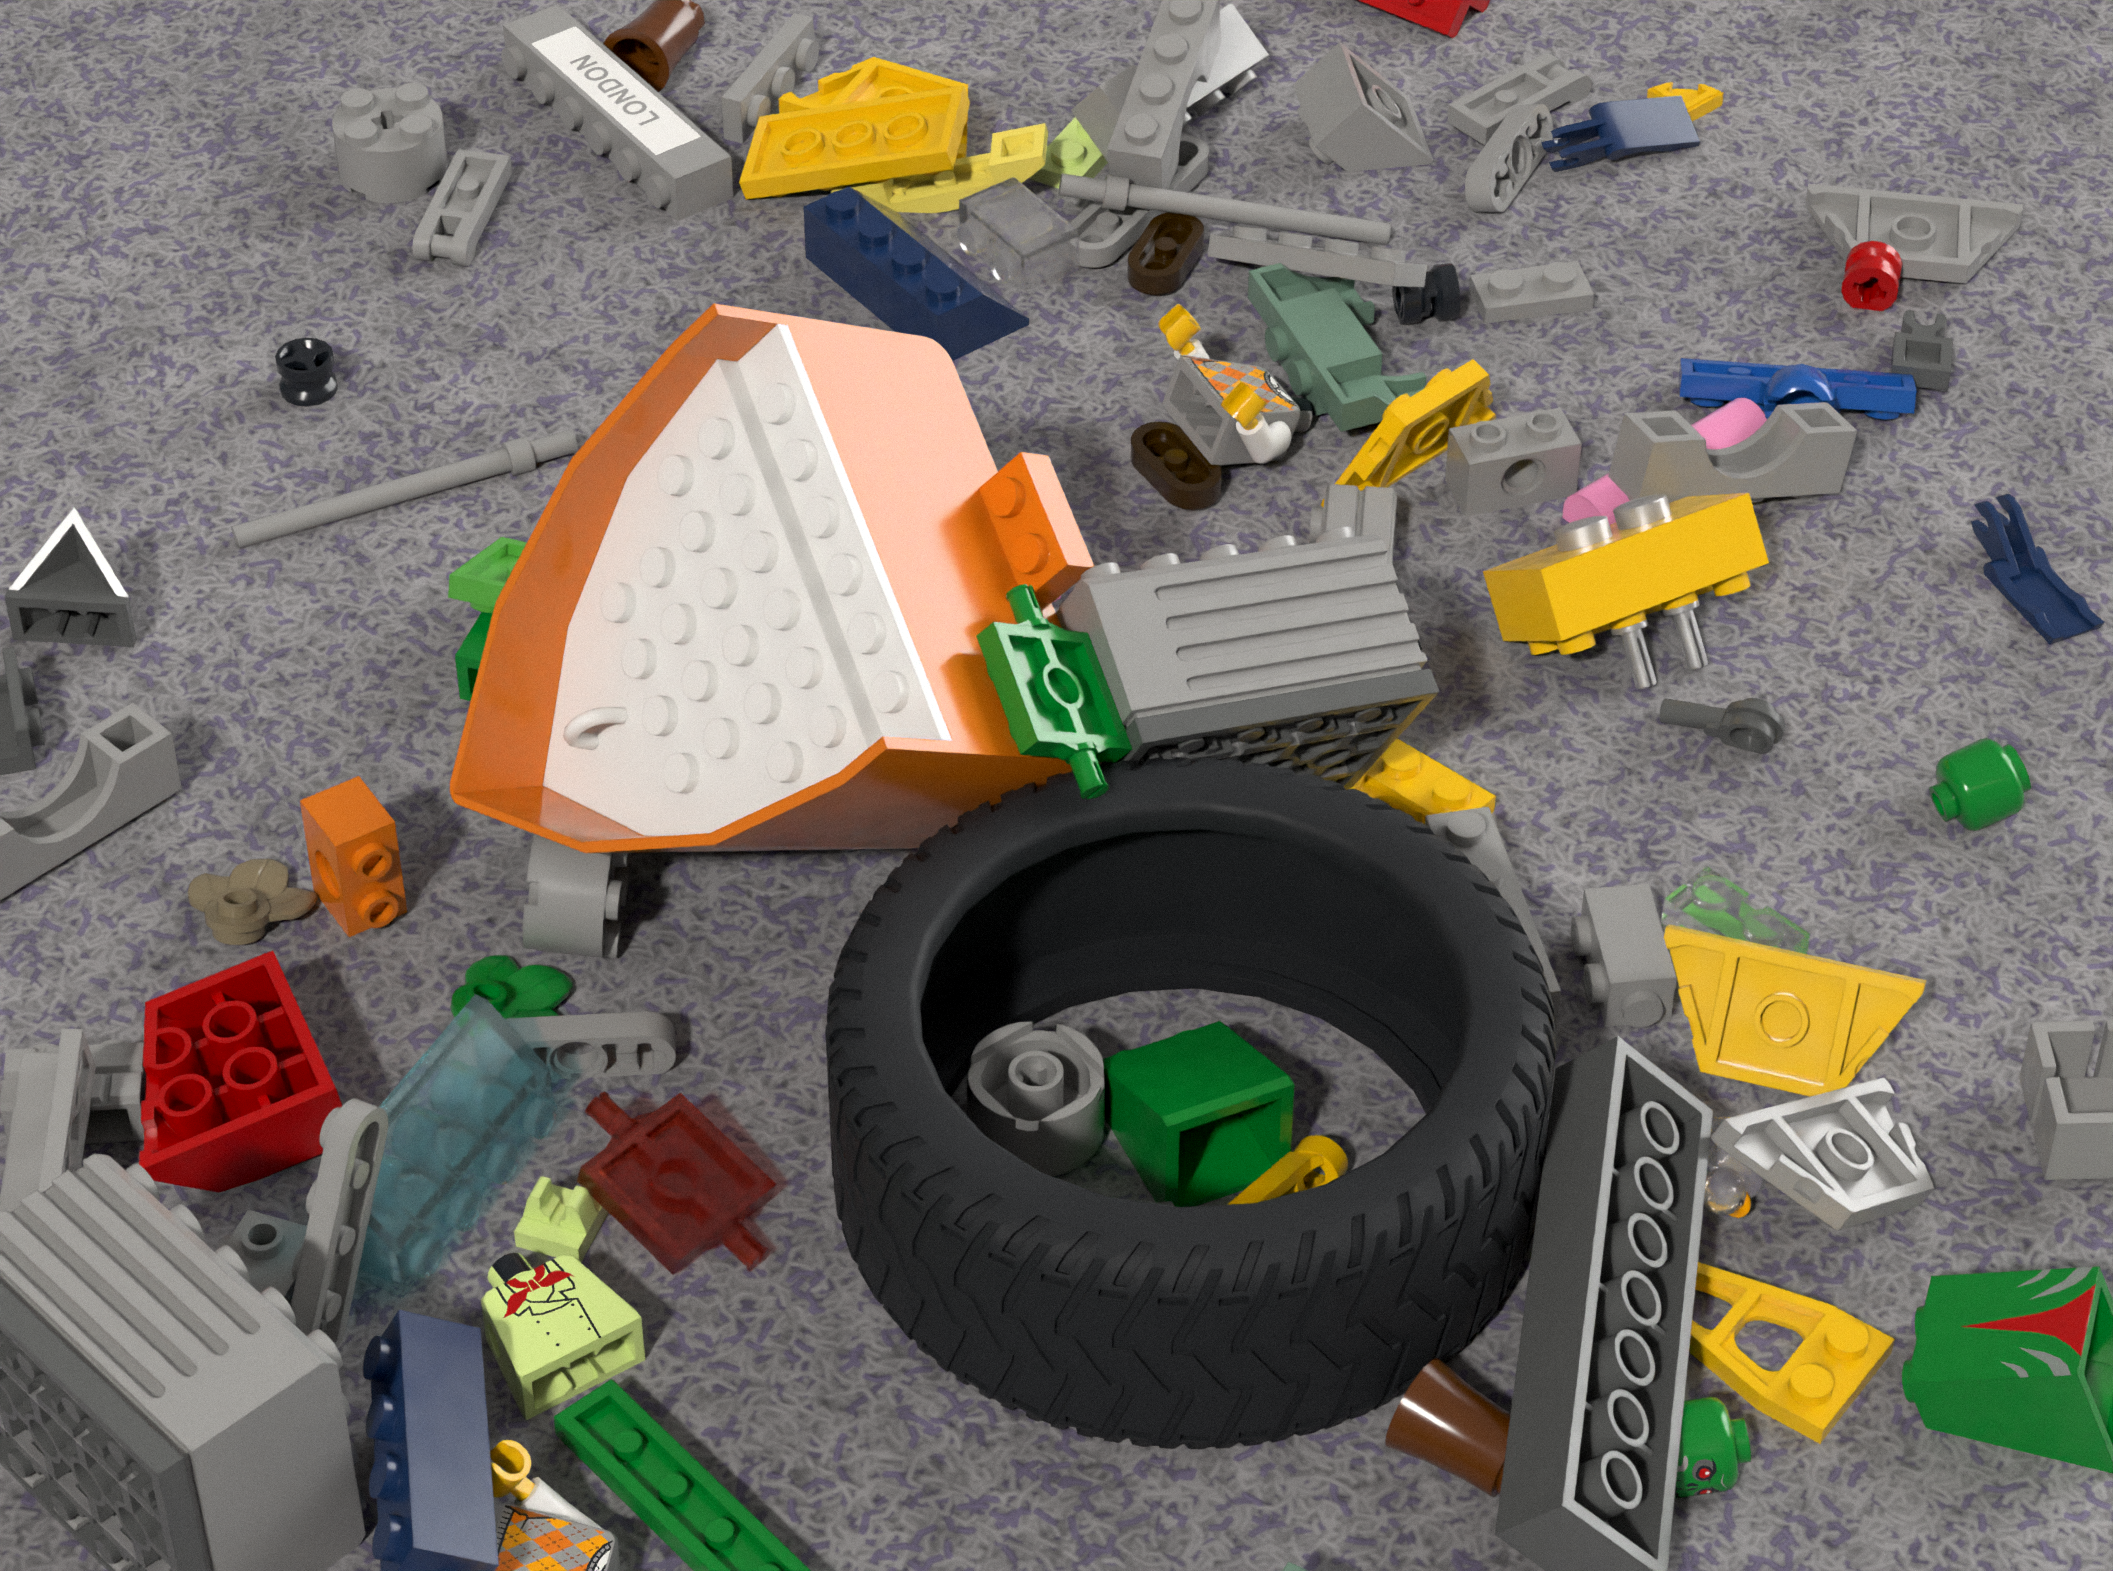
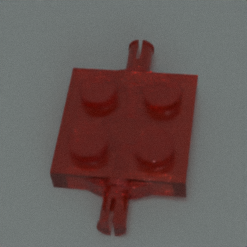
(676, 1182)

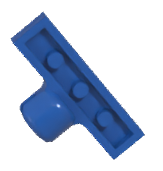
(1767, 385)

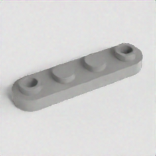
(1110, 232)
(338, 1217)

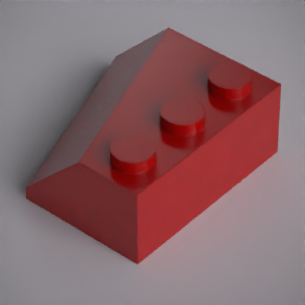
(231, 1080)

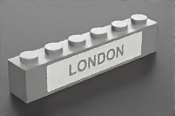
(618, 112)

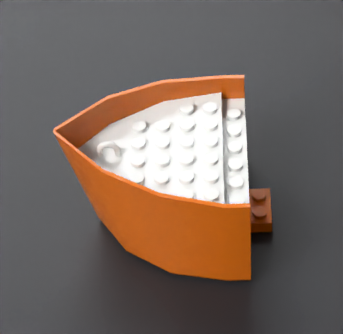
(767, 605)

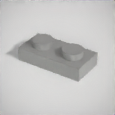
(1531, 292)

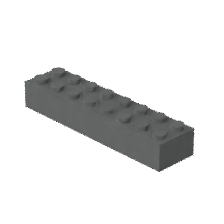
(1607, 1318)

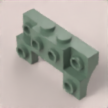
(1323, 346)

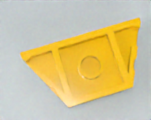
(868, 81)
(1419, 425)
(1782, 1012)

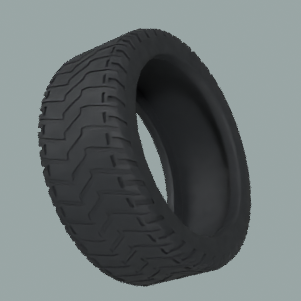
(1199, 1314)

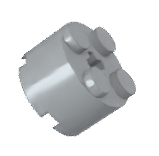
(389, 142)
(574, 900)
(1039, 1095)

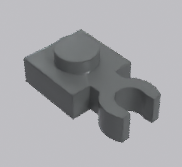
(1923, 352)

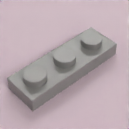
(769, 77)

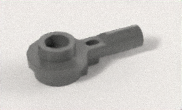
(1743, 724)

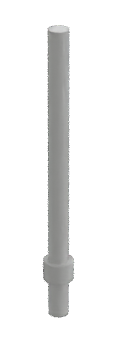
(1117, 194)
(515, 456)

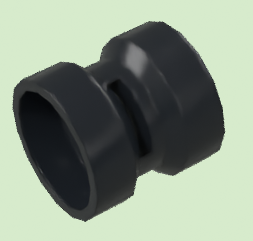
(1437, 298)

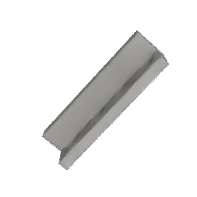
(48, 1117)

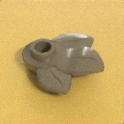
(249, 894)

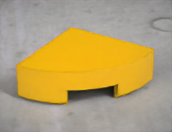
(1696, 101)

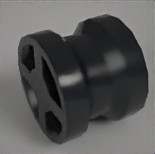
(306, 371)

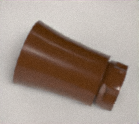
(658, 39)
(1451, 1427)

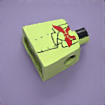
(556, 1330)

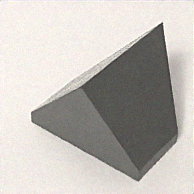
(70, 593)

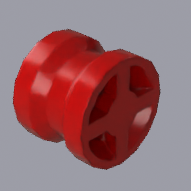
(1864, 264)

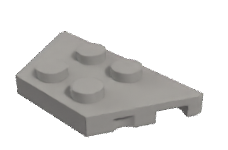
(1932, 234)
(1833, 1154)

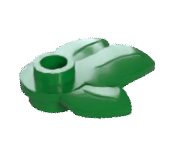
(511, 990)

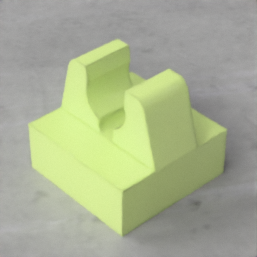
(559, 1220)

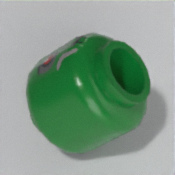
(1710, 1448)

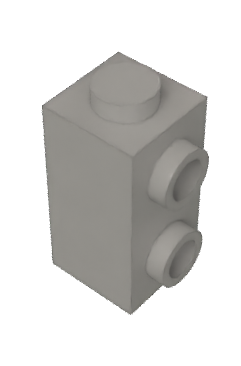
(1625, 956)

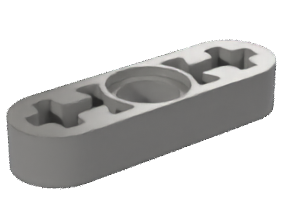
(1508, 158)
(599, 1030)

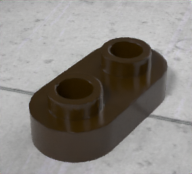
(1165, 253)
(1175, 466)

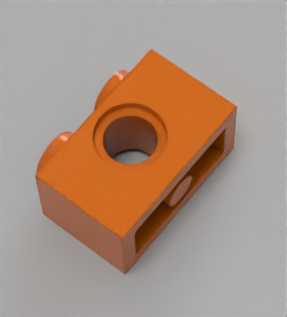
(354, 856)

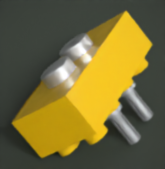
(1622, 571)

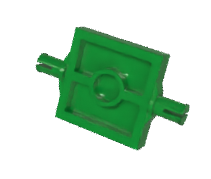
(1054, 692)

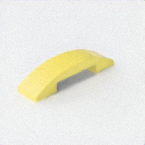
(1012, 154)

